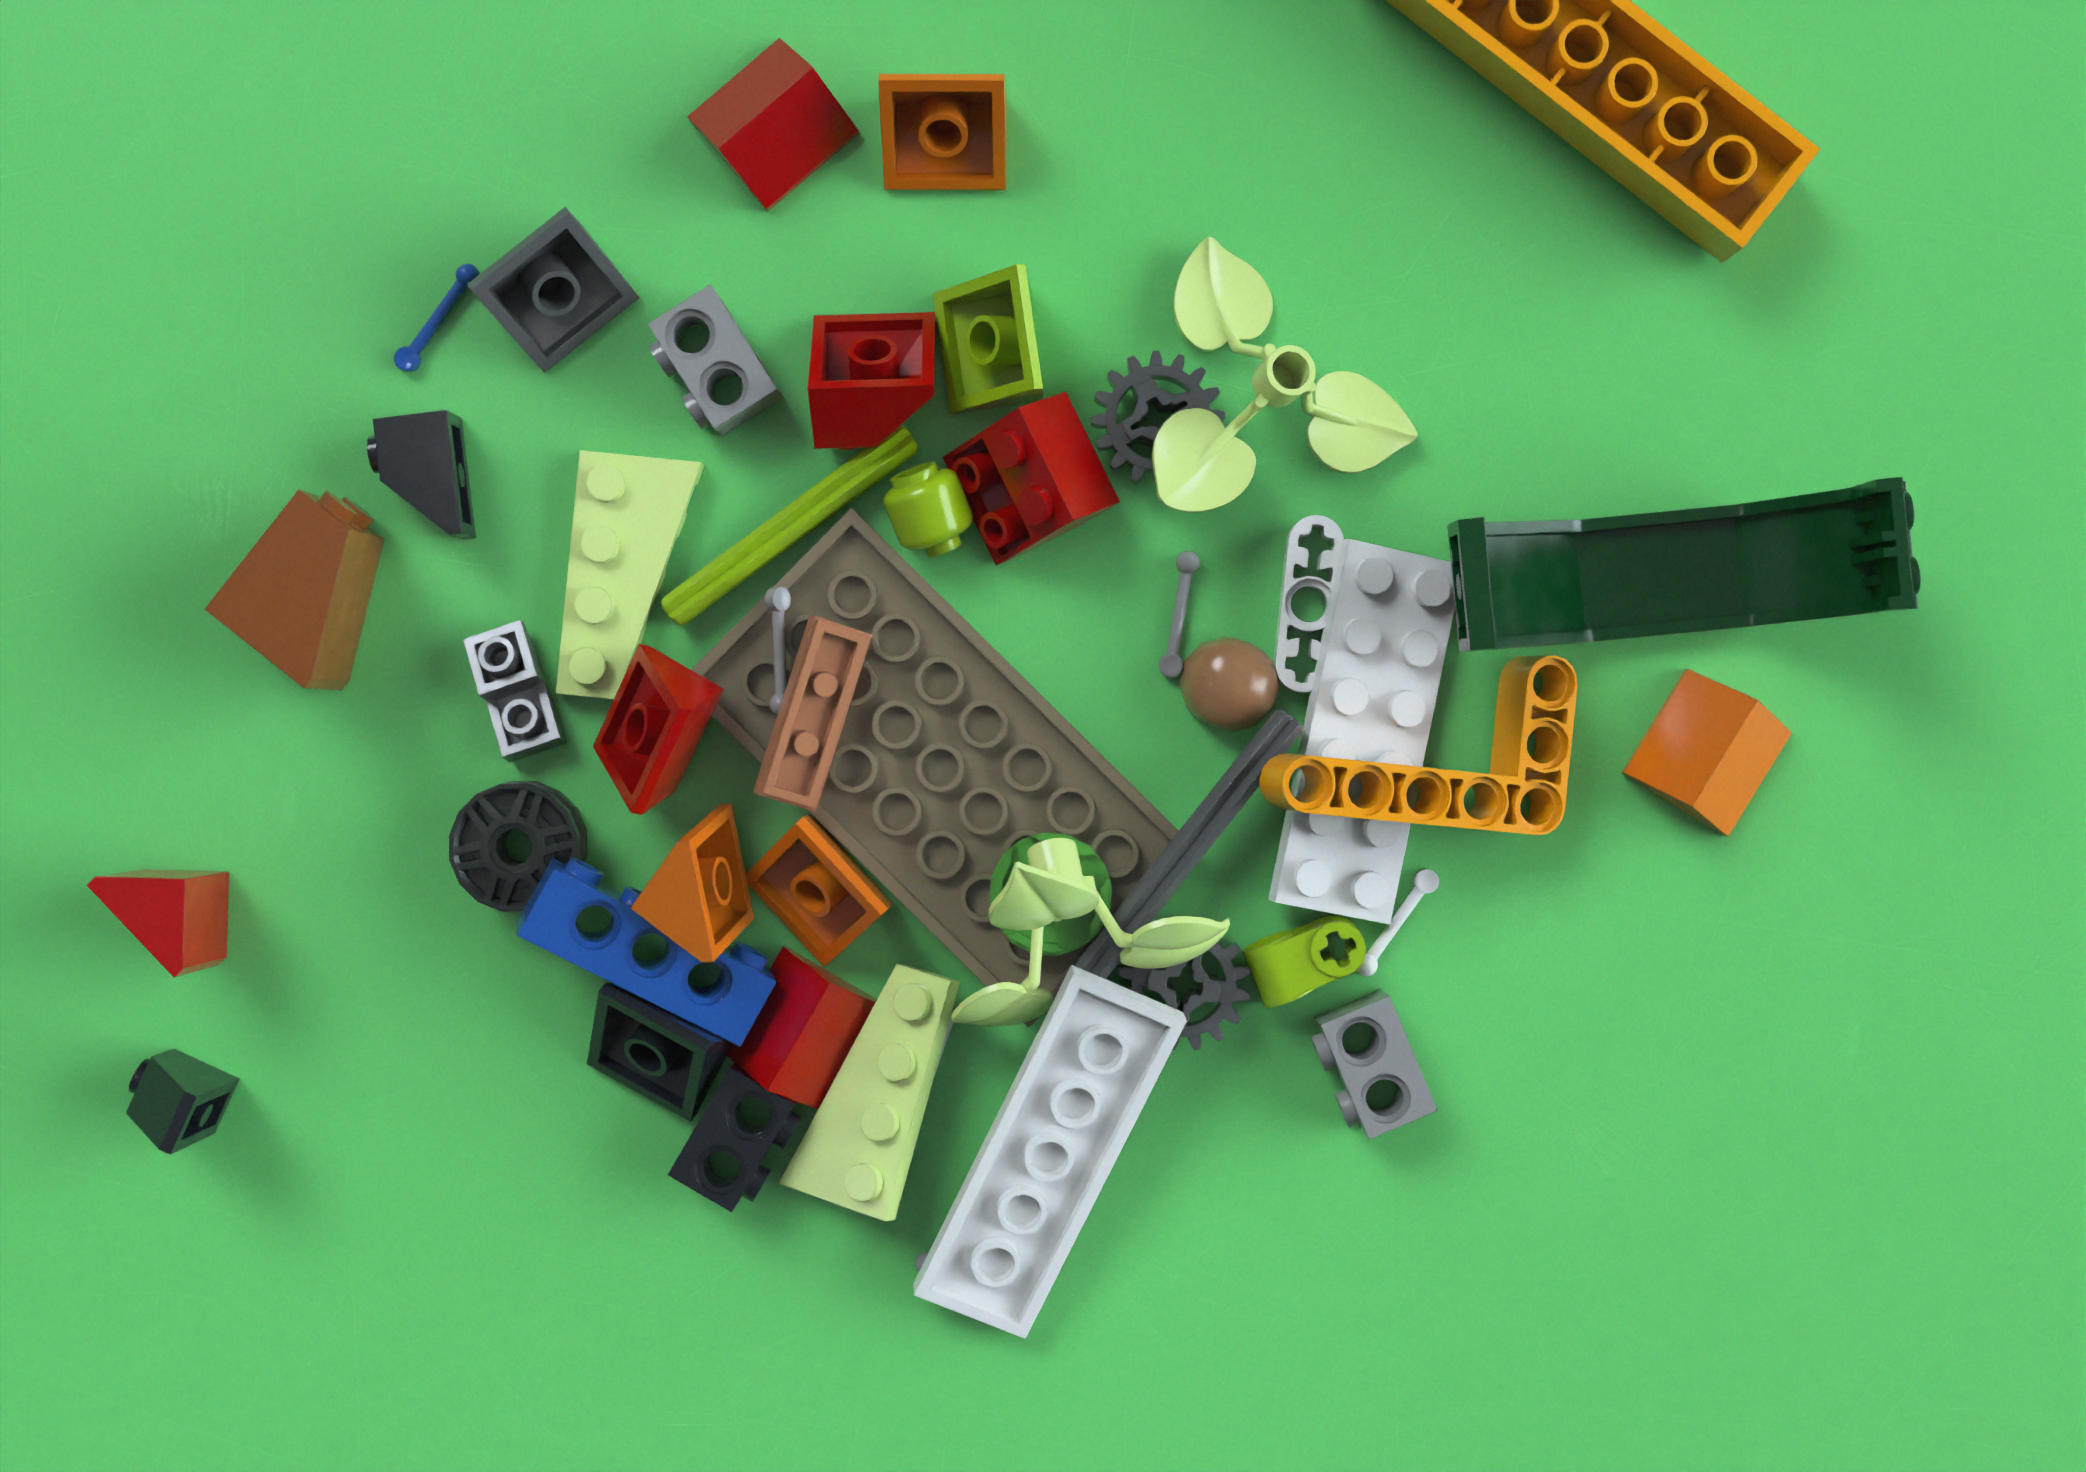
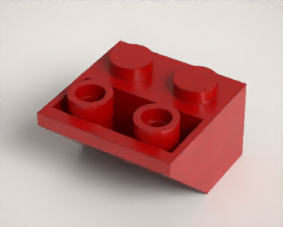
(1031, 477)

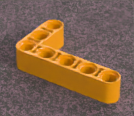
(1443, 790)

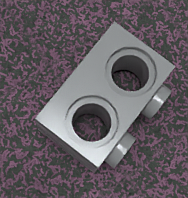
(724, 355)
(1385, 1058)

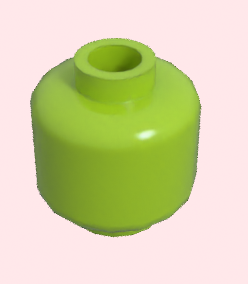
(928, 508)

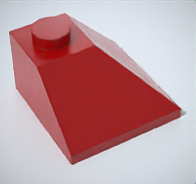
(868, 375)

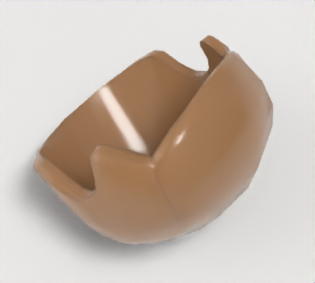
(1229, 683)

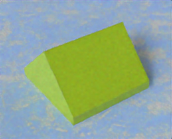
(989, 342)

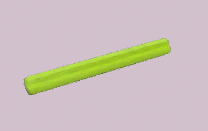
(788, 526)

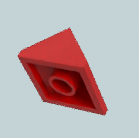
(774, 123)
(654, 727)
(172, 914)
(802, 1030)

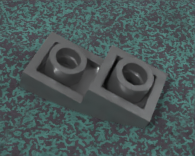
(515, 691)

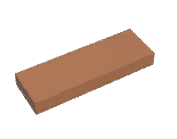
(812, 713)

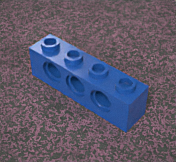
(550, 922)

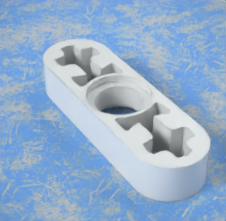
(1298, 557)

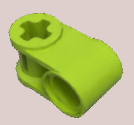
(1291, 962)

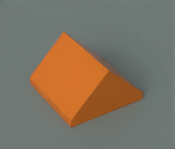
(943, 131)
(1708, 750)
(701, 889)
(817, 889)

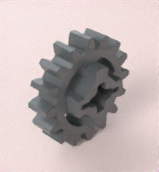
(1146, 394)
(1210, 989)

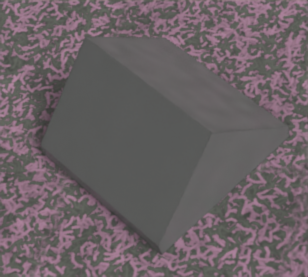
(553, 289)

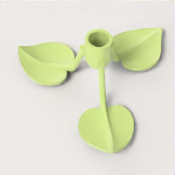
(1200, 460)
(1057, 890)

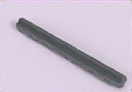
(1191, 842)

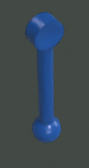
(409, 357)

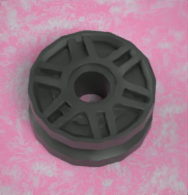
(481, 832)

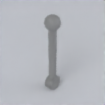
(778, 600)
(1171, 662)

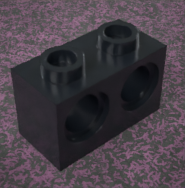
(726, 1130)

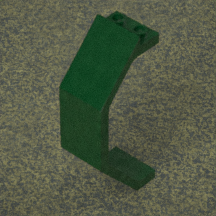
(1684, 569)

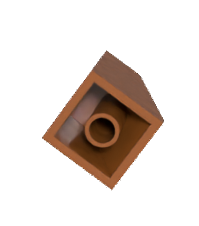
(305, 589)

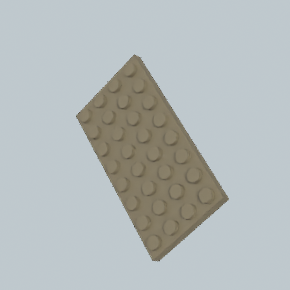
(938, 750)

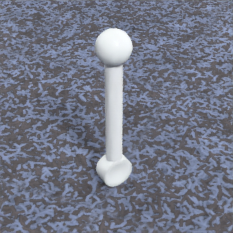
(1424, 882)

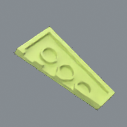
(618, 556)
(875, 1107)

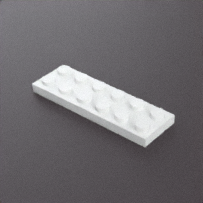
(1372, 705)
(1049, 1152)

